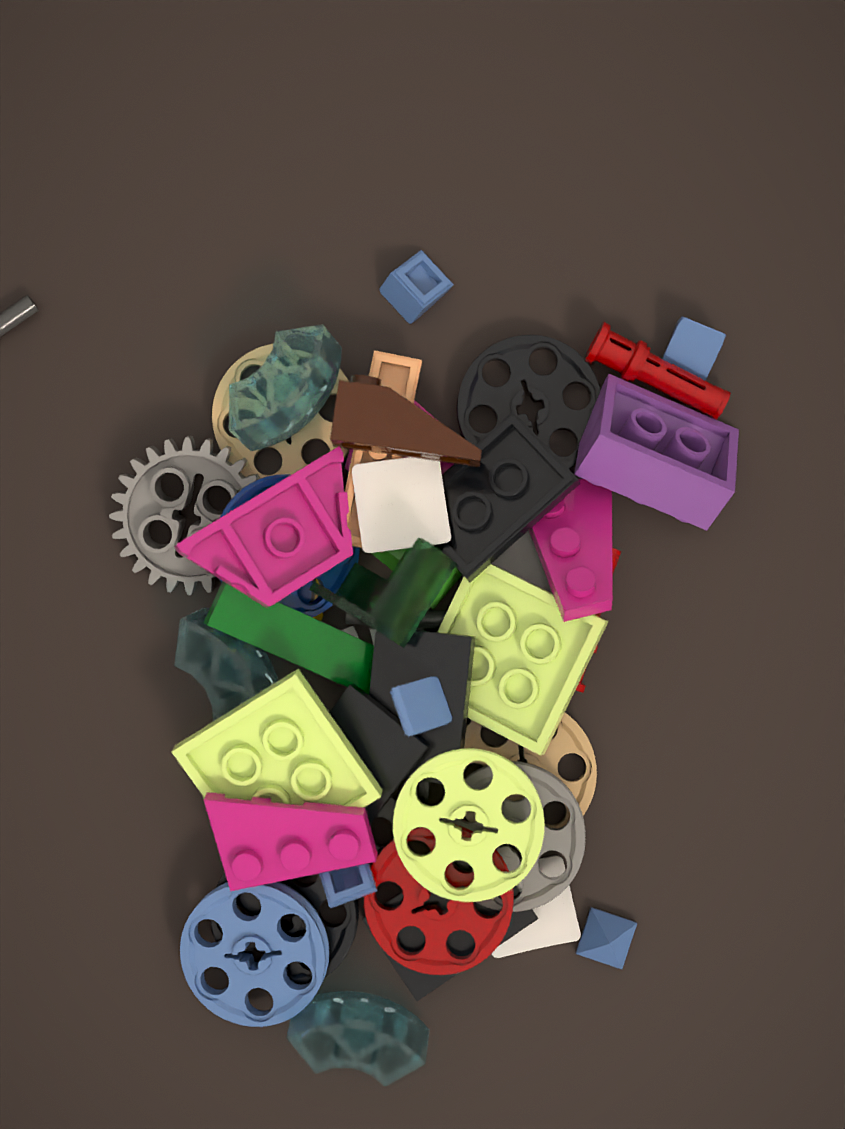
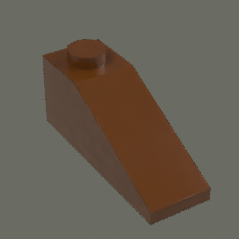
(386, 423)

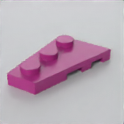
(577, 551)
(282, 842)

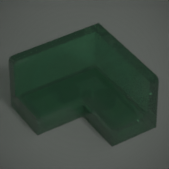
(395, 604)

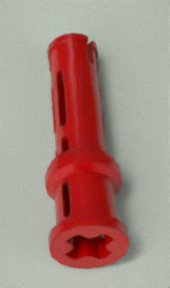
(637, 362)

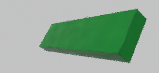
(293, 637)

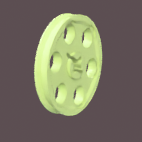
(450, 844)

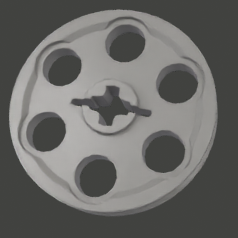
(567, 840)

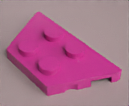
(279, 535)

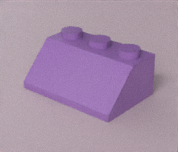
(659, 453)

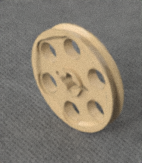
(291, 453)
(567, 739)

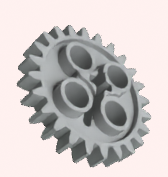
(148, 502)

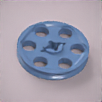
(242, 970)

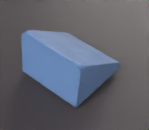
(415, 286)
(693, 347)
(421, 705)

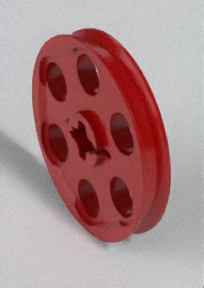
(435, 924)

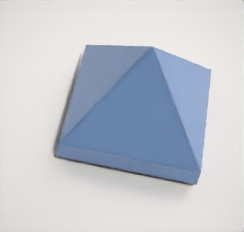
(348, 884)
(606, 938)

